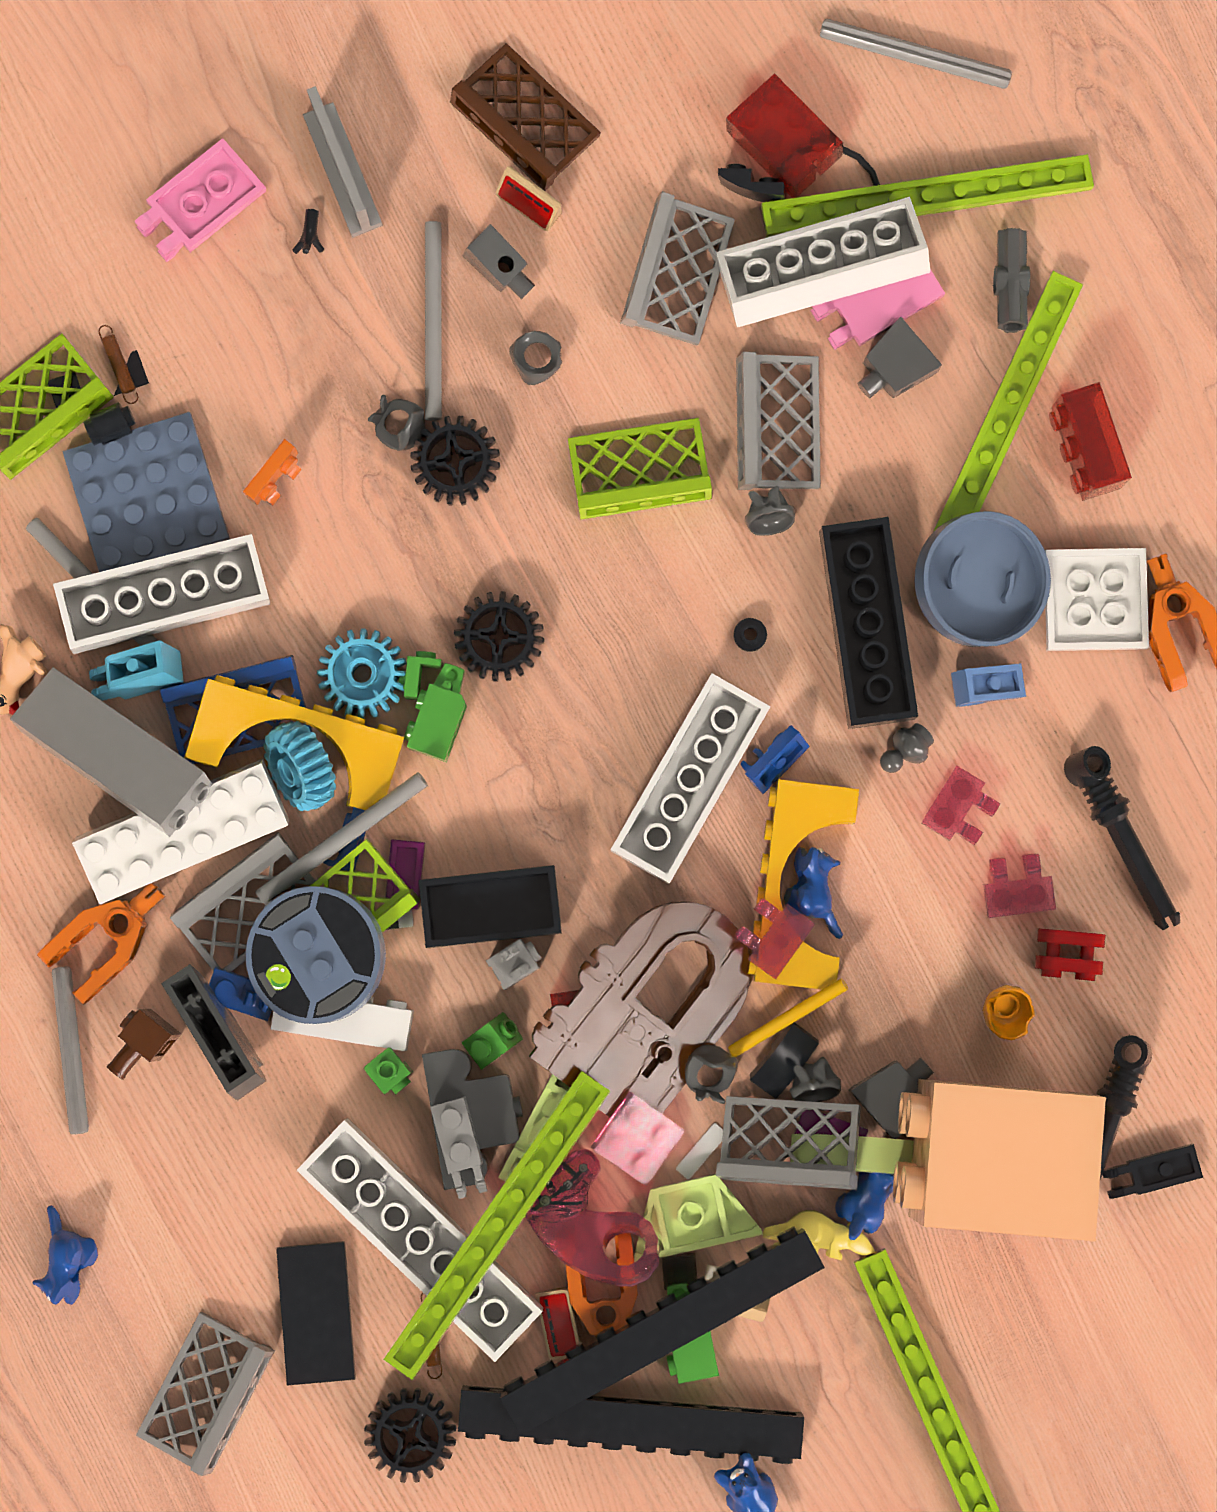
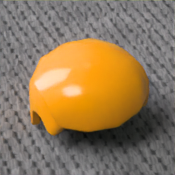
(1008, 1012)

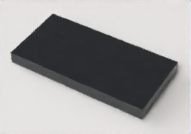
(316, 1313)

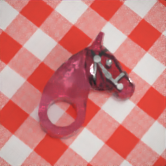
(582, 1235)

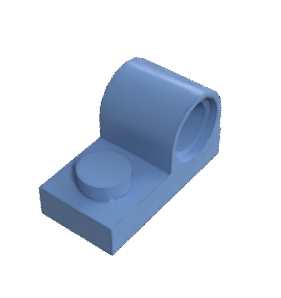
(988, 684)

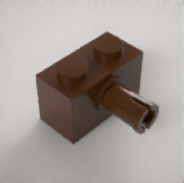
(144, 1036)

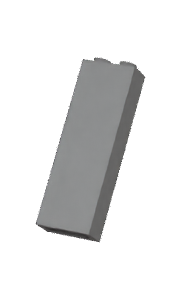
(112, 752)

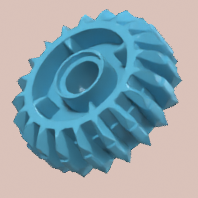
(345, 662)
(299, 766)

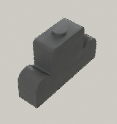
(215, 1032)
(488, 1099)

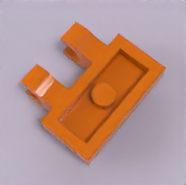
(263, 484)

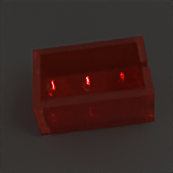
(784, 136)
(1089, 442)

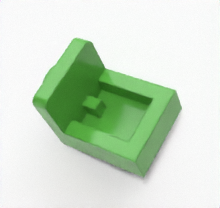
(413, 675)
(492, 1040)
(389, 1072)

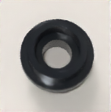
(750, 645)

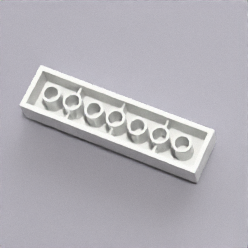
(414, 1233)

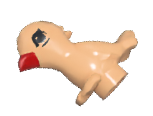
(19, 664)

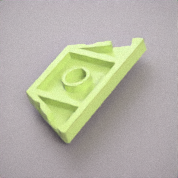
(695, 1216)

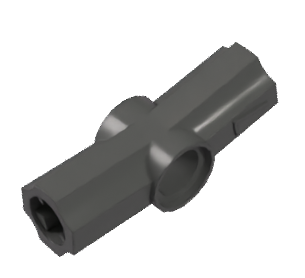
(1011, 280)

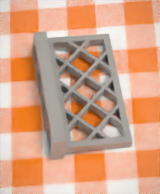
(341, 166)
(650, 260)
(750, 414)
(223, 889)
(782, 1172)
(230, 1408)

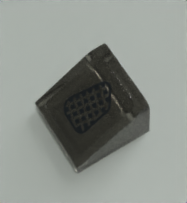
(679, 1269)

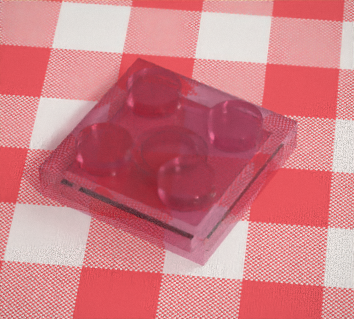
(637, 1138)

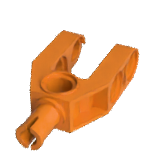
(1159, 614)
(104, 915)
(623, 1305)

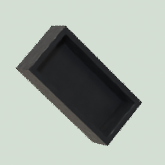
(490, 906)

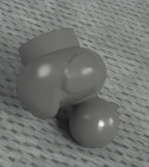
(909, 745)

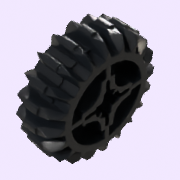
(470, 458)
(515, 638)
(424, 1443)

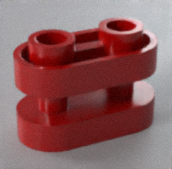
(1053, 964)

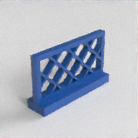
(252, 675)

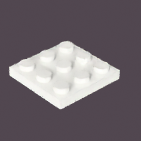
(1097, 600)

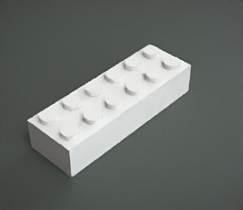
(824, 262)
(161, 594)
(690, 778)
(136, 853)

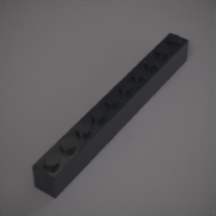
(661, 1330)
(644, 1425)

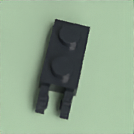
(1156, 1171)

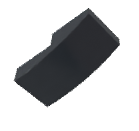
(741, 181)
(777, 1069)

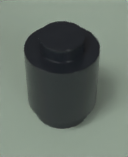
(109, 424)

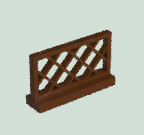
(500, 129)

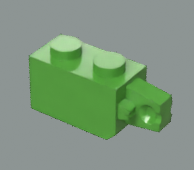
(439, 715)
(696, 1358)

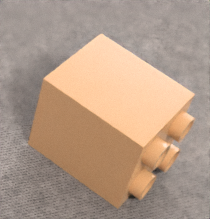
(1001, 1159)

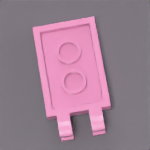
(200, 199)
(877, 309)

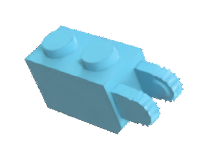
(138, 671)

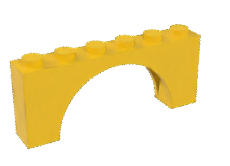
(229, 710)
(797, 813)

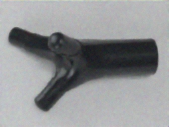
(309, 233)

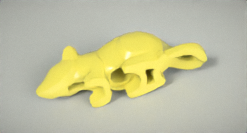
(823, 1234)

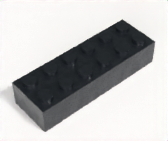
(868, 623)

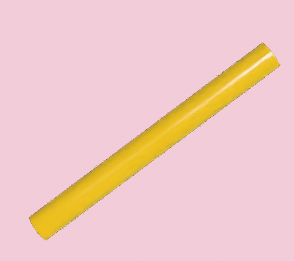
(788, 1017)

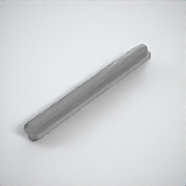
(70, 1050)

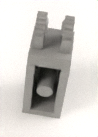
(514, 963)
(458, 1142)

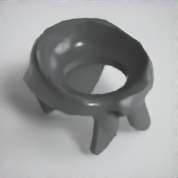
(529, 374)
(412, 429)
(769, 514)
(714, 1057)
(815, 1082)

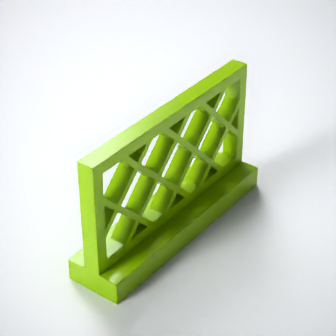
(58, 421)
(651, 493)
(393, 907)

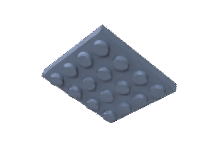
(146, 494)

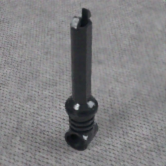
(1090, 771)
(1120, 1090)

